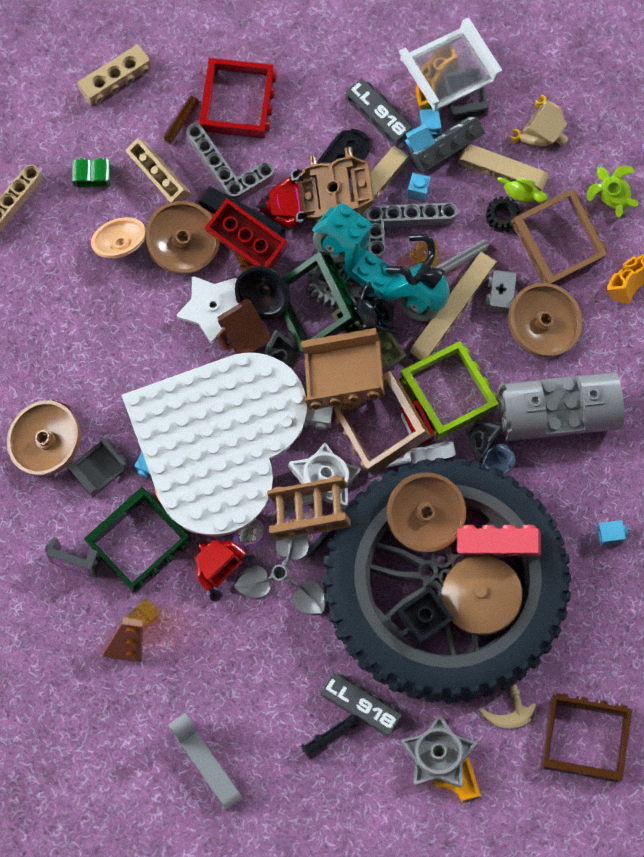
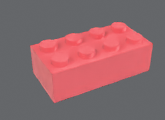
(499, 542)

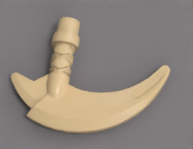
(516, 719)

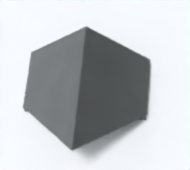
(282, 349)
(482, 437)

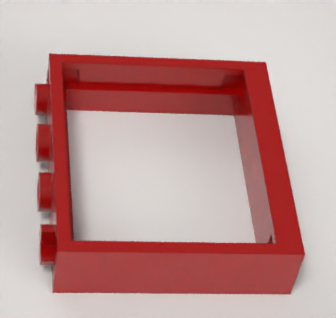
(237, 128)

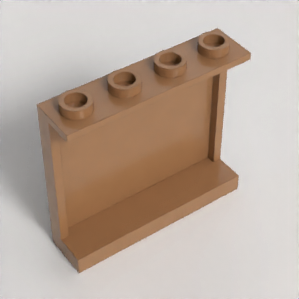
(343, 369)

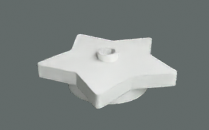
(199, 310)
(321, 467)

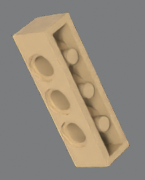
(118, 66)
(157, 171)

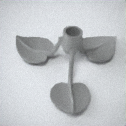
(255, 582)

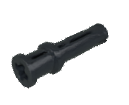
(322, 741)

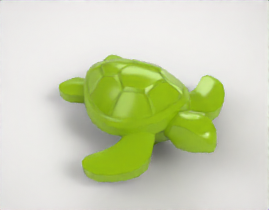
(613, 189)
(523, 190)

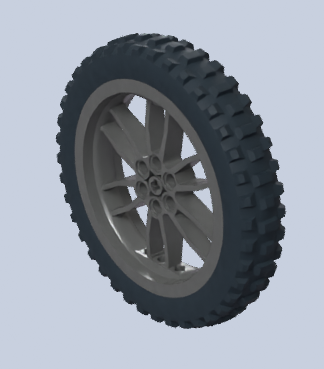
(379, 642)

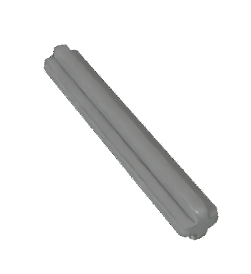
(464, 256)

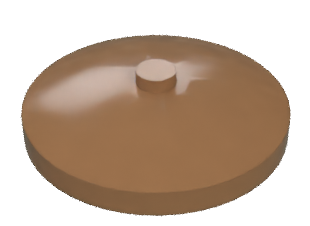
(178, 238)
(545, 320)
(43, 438)
(426, 512)
(482, 595)

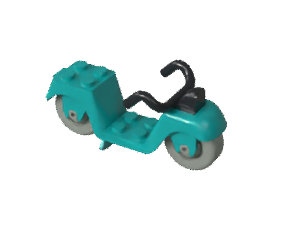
(418, 289)

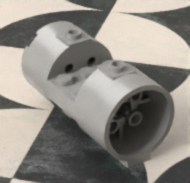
(561, 406)

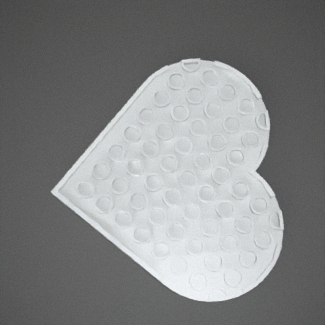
(214, 438)

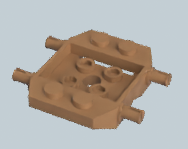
(318, 178)

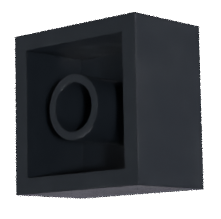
(425, 616)

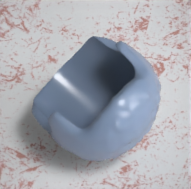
(500, 457)

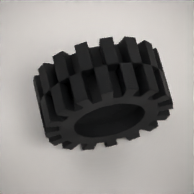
(501, 204)

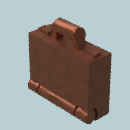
(243, 329)

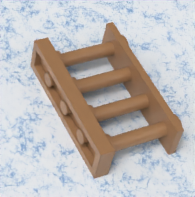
(313, 525)

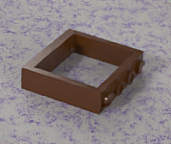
(587, 771)

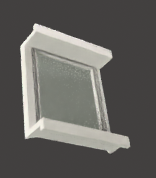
(452, 66)

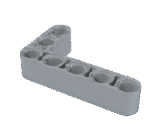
(223, 168)
(403, 220)
(205, 761)

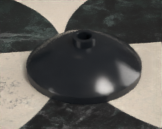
(267, 302)

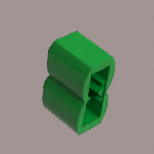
(91, 173)

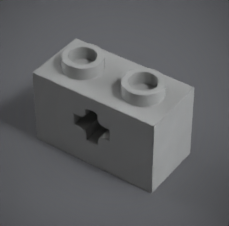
(501, 281)

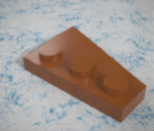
(127, 641)

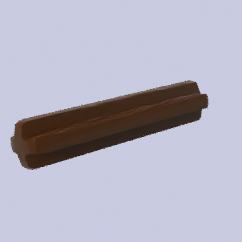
(180, 119)

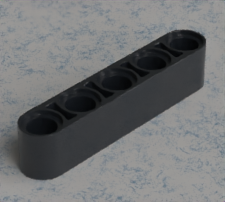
(213, 199)

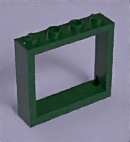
(338, 290)
(116, 517)

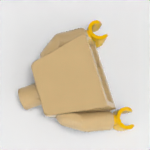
(544, 126)

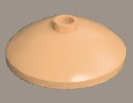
(118, 238)

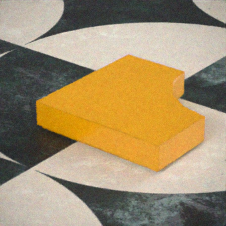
(469, 789)

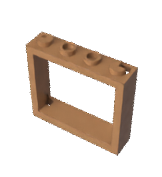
(532, 249)
(399, 449)

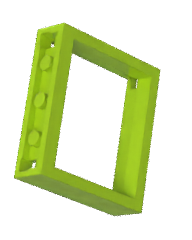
(416, 394)

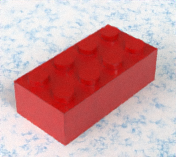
(246, 235)

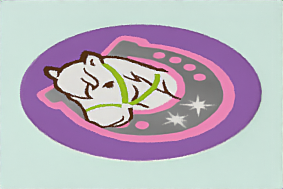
(252, 535)

